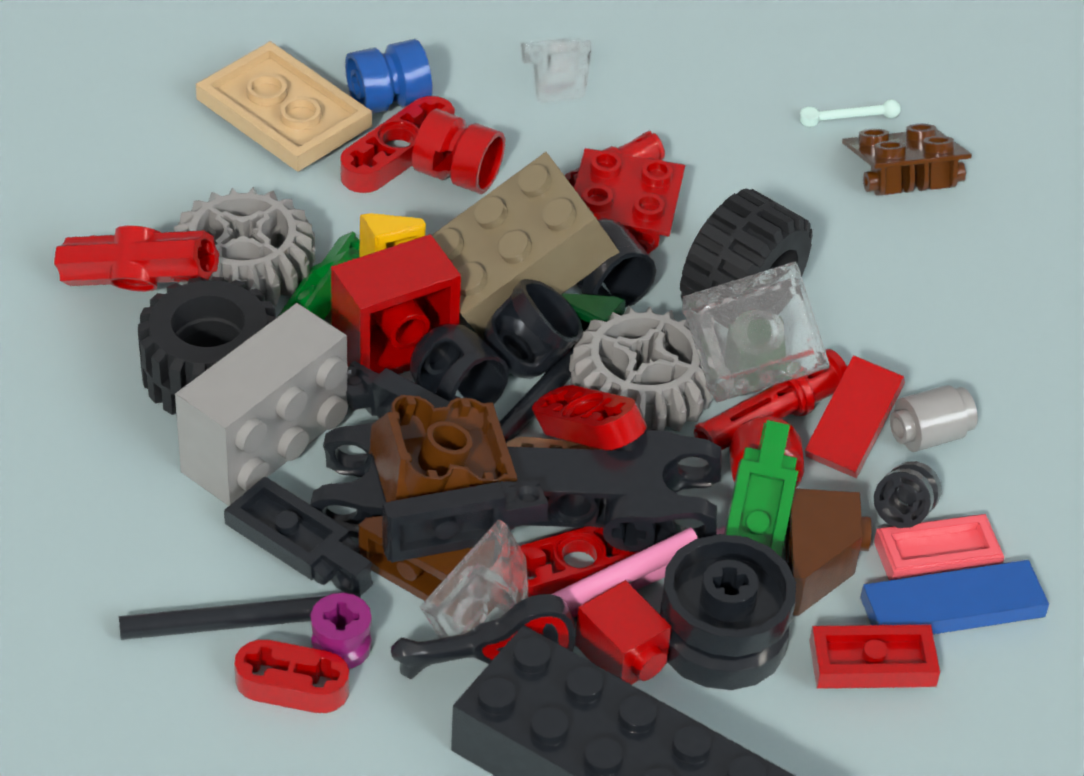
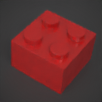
(393, 301)

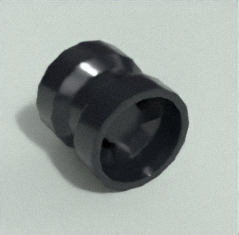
(917, 488)

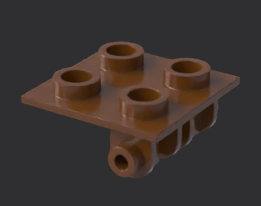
(909, 158)

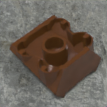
(438, 449)

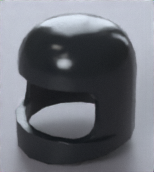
(624, 274)
(533, 329)
(458, 359)

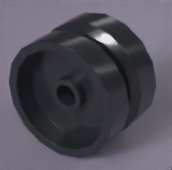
(727, 611)

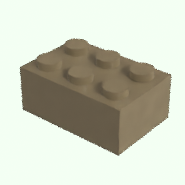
(522, 231)

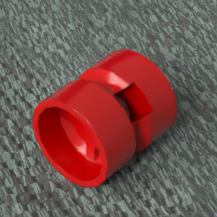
(462, 152)

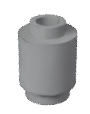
(933, 417)

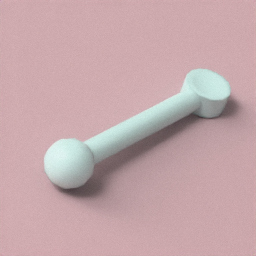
(811, 116)

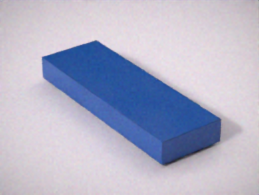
(958, 598)

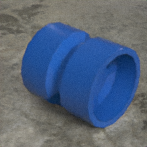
(396, 76)

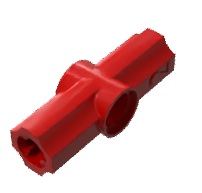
(136, 258)

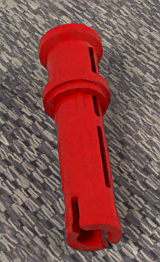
(778, 401)

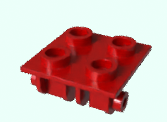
(631, 191)

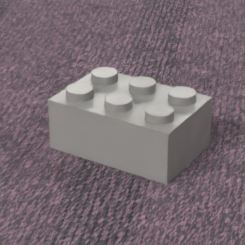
(262, 403)

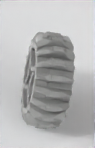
(247, 237)
(644, 360)

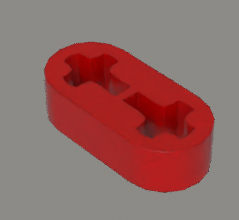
(291, 676)

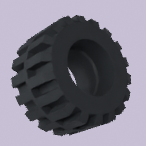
(743, 239)
(194, 330)

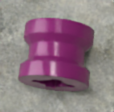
(352, 617)

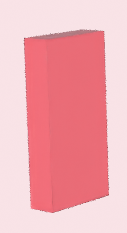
(937, 547)

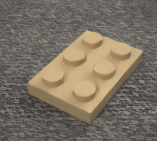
(284, 106)

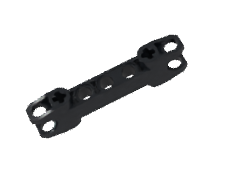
(618, 490)

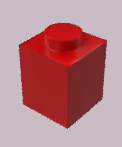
(623, 634)

